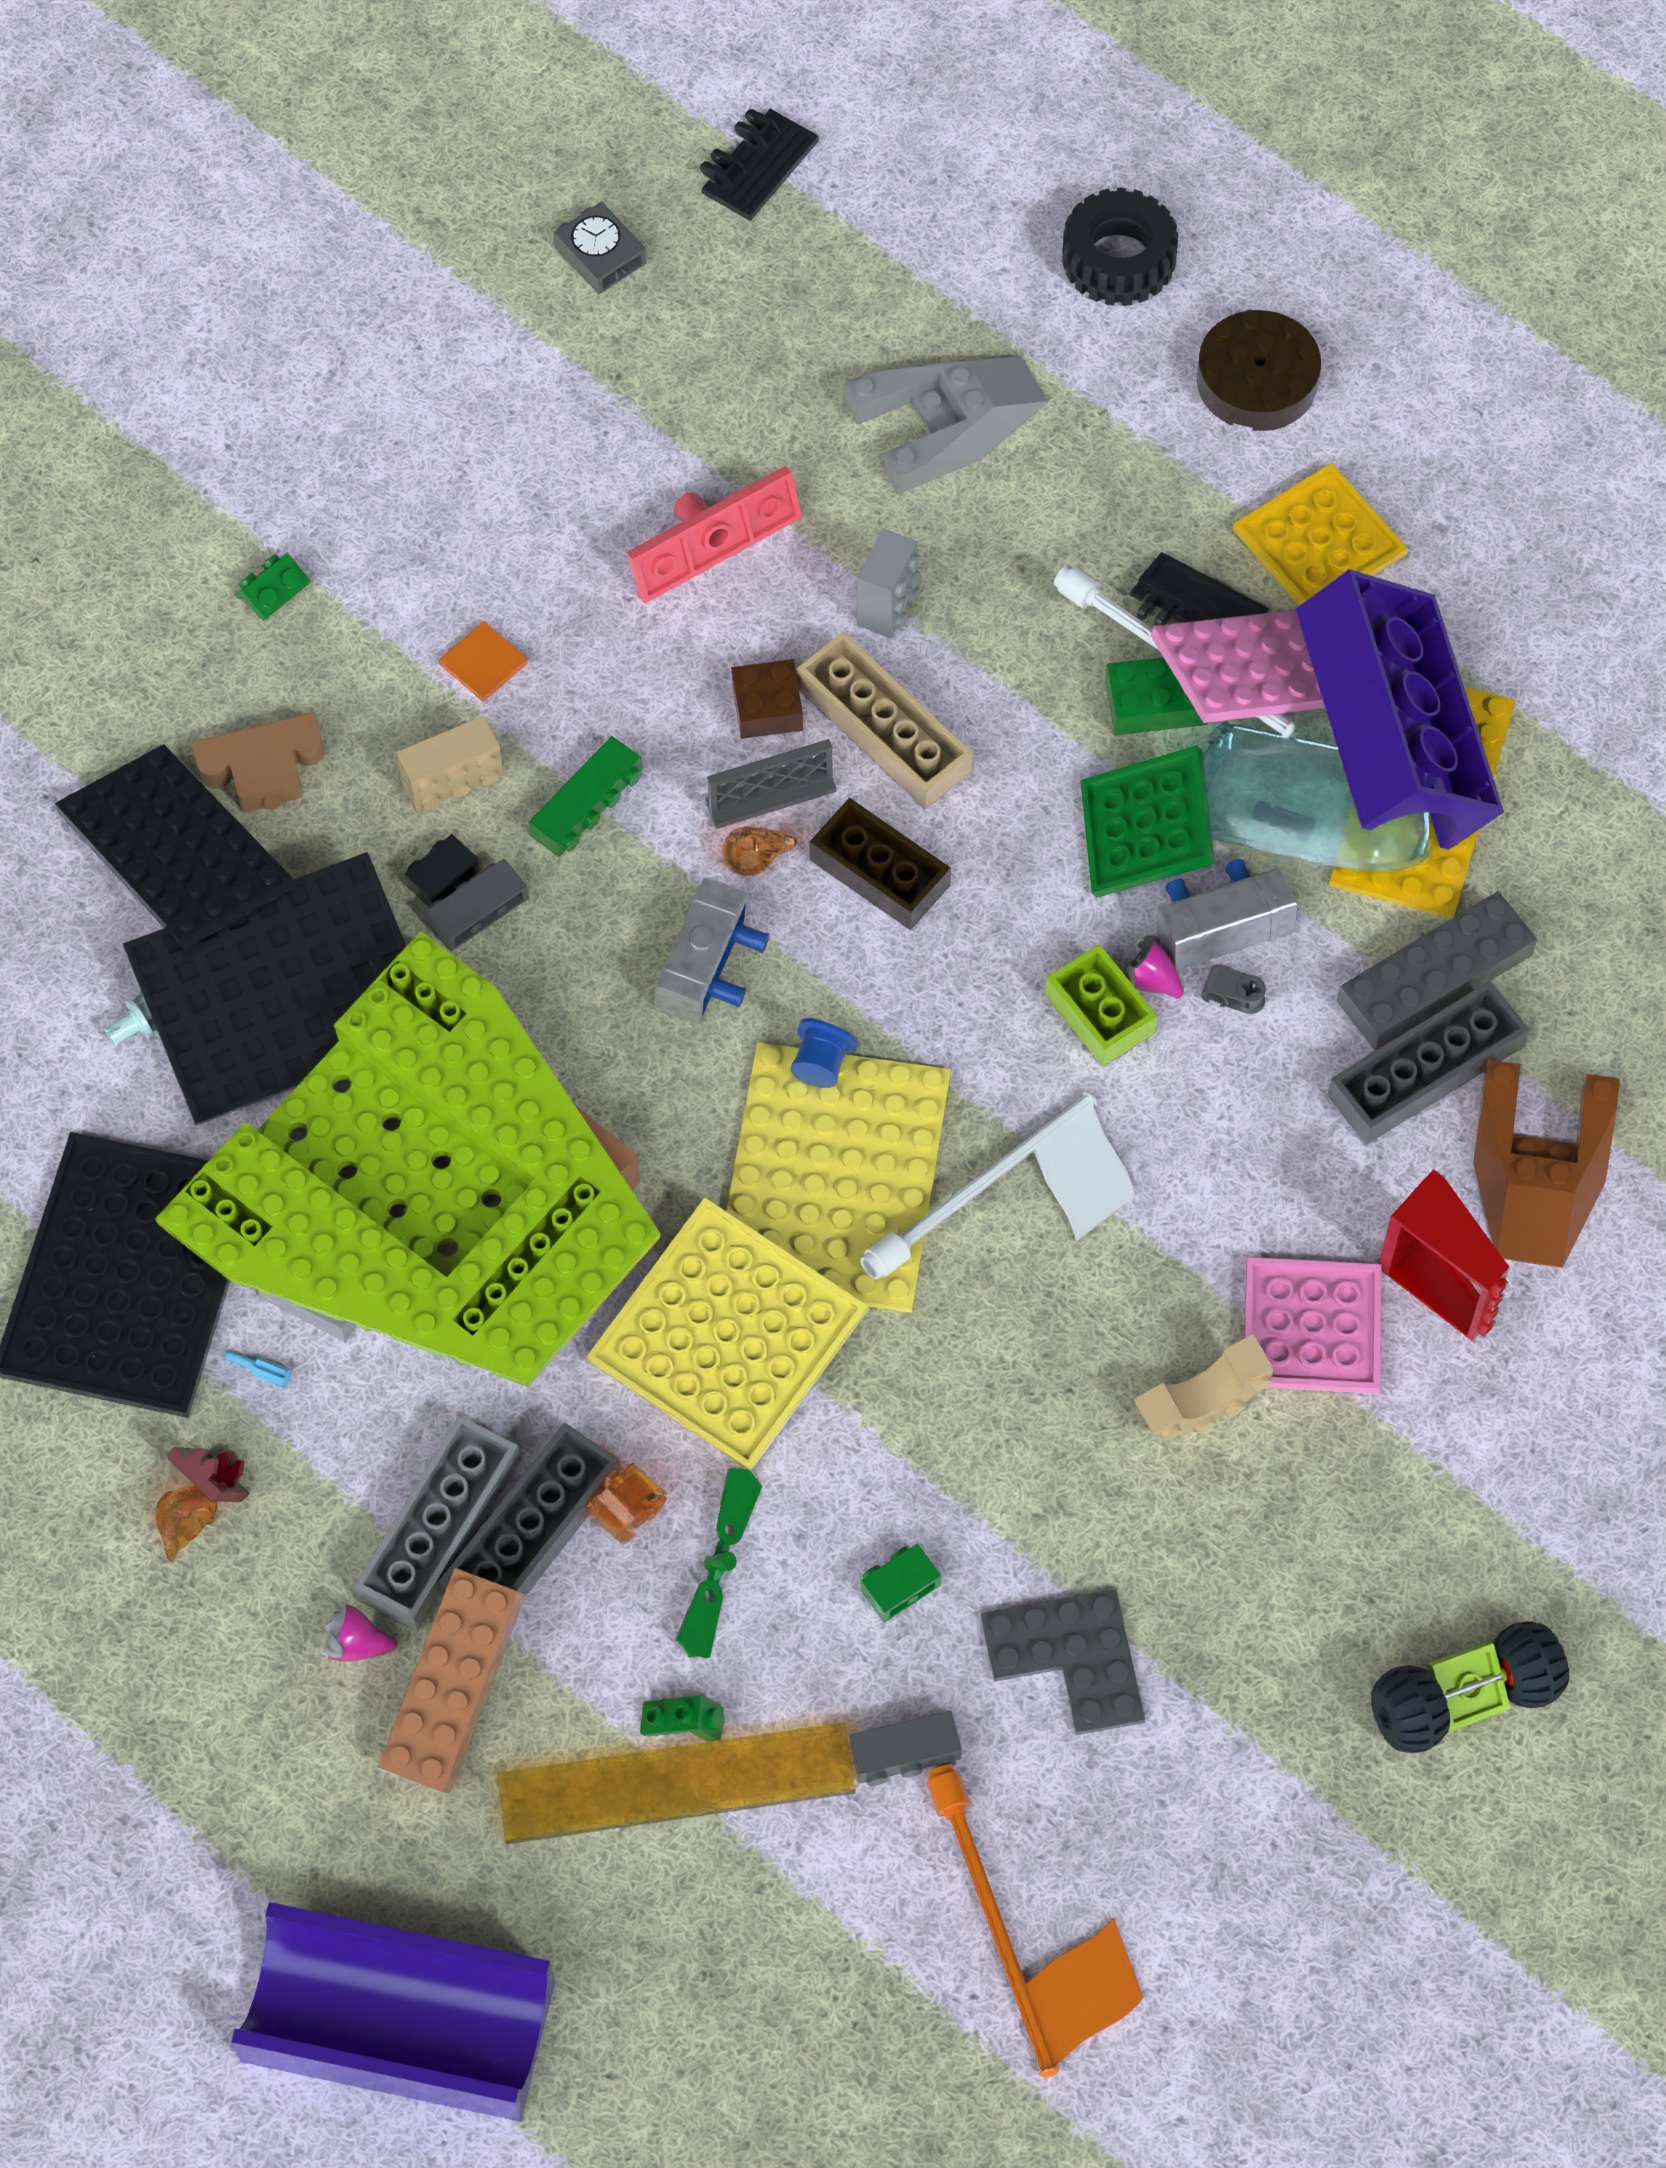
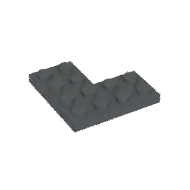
(1084, 1641)

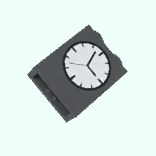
(599, 247)

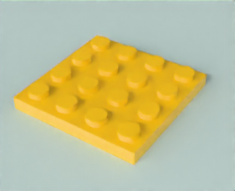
(1318, 534)

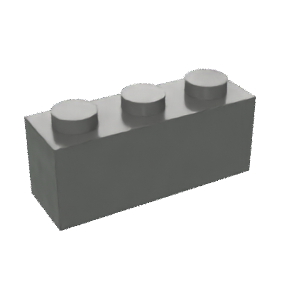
(477, 904)
(905, 1748)

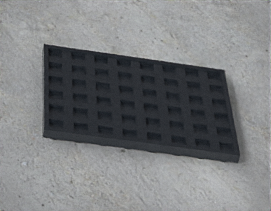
(262, 995)

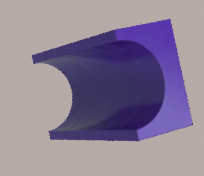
(1398, 706)
(397, 2012)

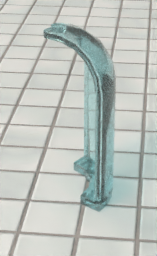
(1298, 803)

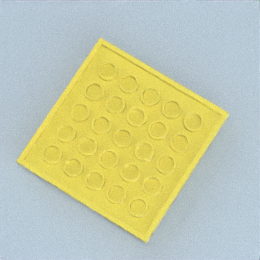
(727, 1334)

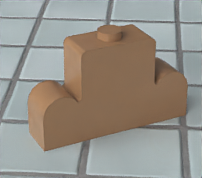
(261, 760)

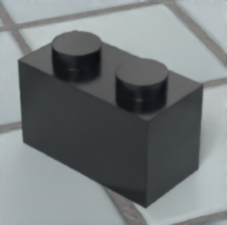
(441, 870)

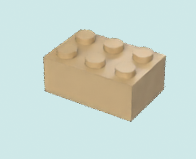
(450, 764)

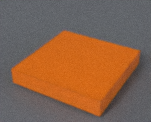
(483, 661)

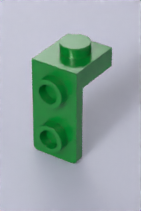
(683, 1715)

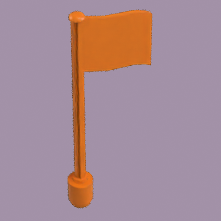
(1074, 1992)

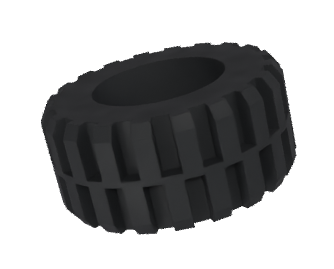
(1114, 277)

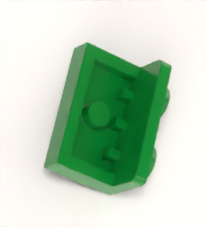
(273, 586)

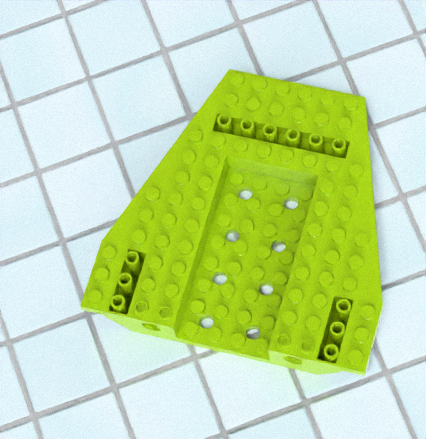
(468, 1086)

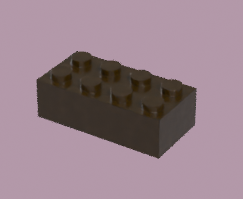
(880, 863)

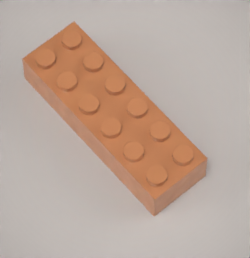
(452, 1681)

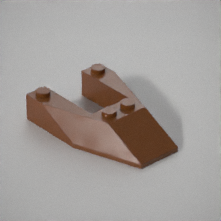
(1535, 1187)

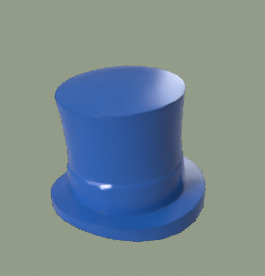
(821, 1052)

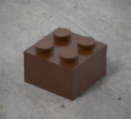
(767, 698)

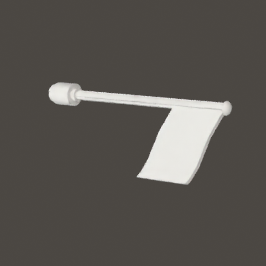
(1086, 592)
(1075, 1165)

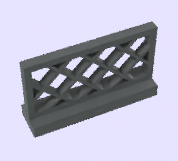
(766, 795)

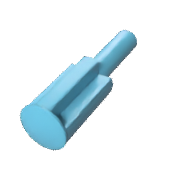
(262, 1368)

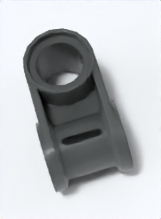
(1233, 988)

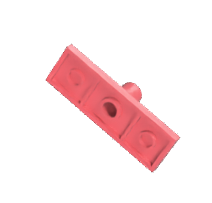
(713, 533)

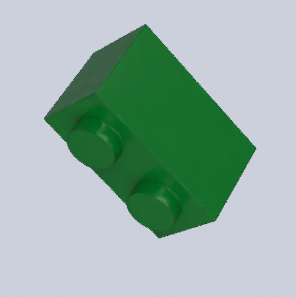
(900, 1582)

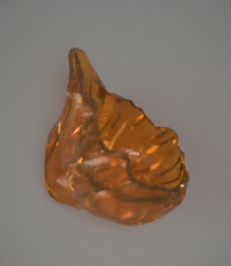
(753, 849)
(182, 1517)

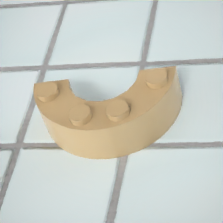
(1209, 1395)

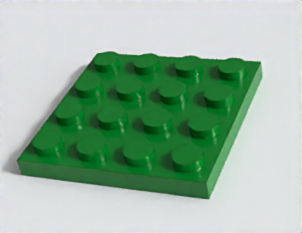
(1147, 821)

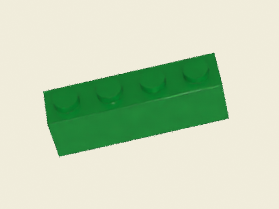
(585, 797)

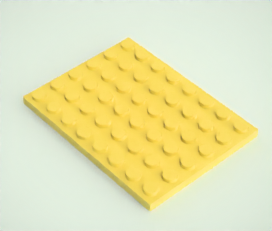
(840, 1165)

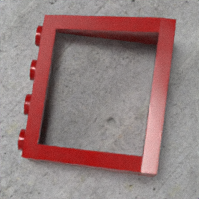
(1436, 1251)

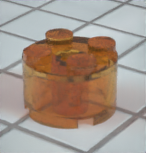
(627, 1502)

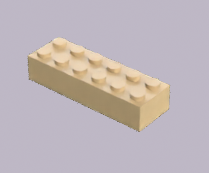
(884, 719)

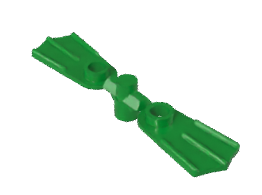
(702, 1616)

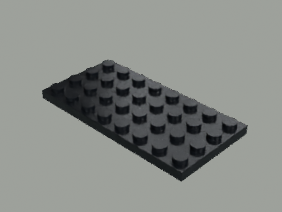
(174, 846)

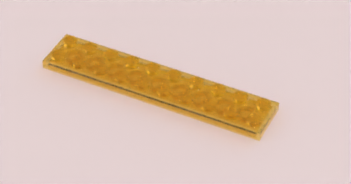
(675, 1783)

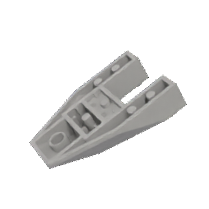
(962, 404)

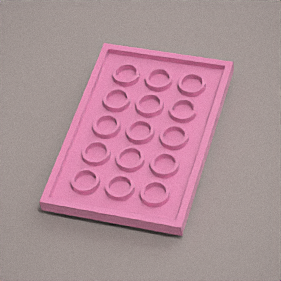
(1241, 665)

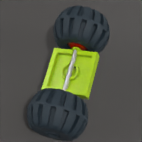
(1422, 1706)

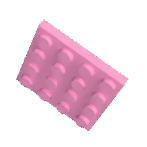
(1316, 1322)

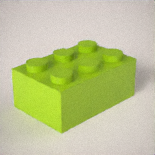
(1101, 1005)

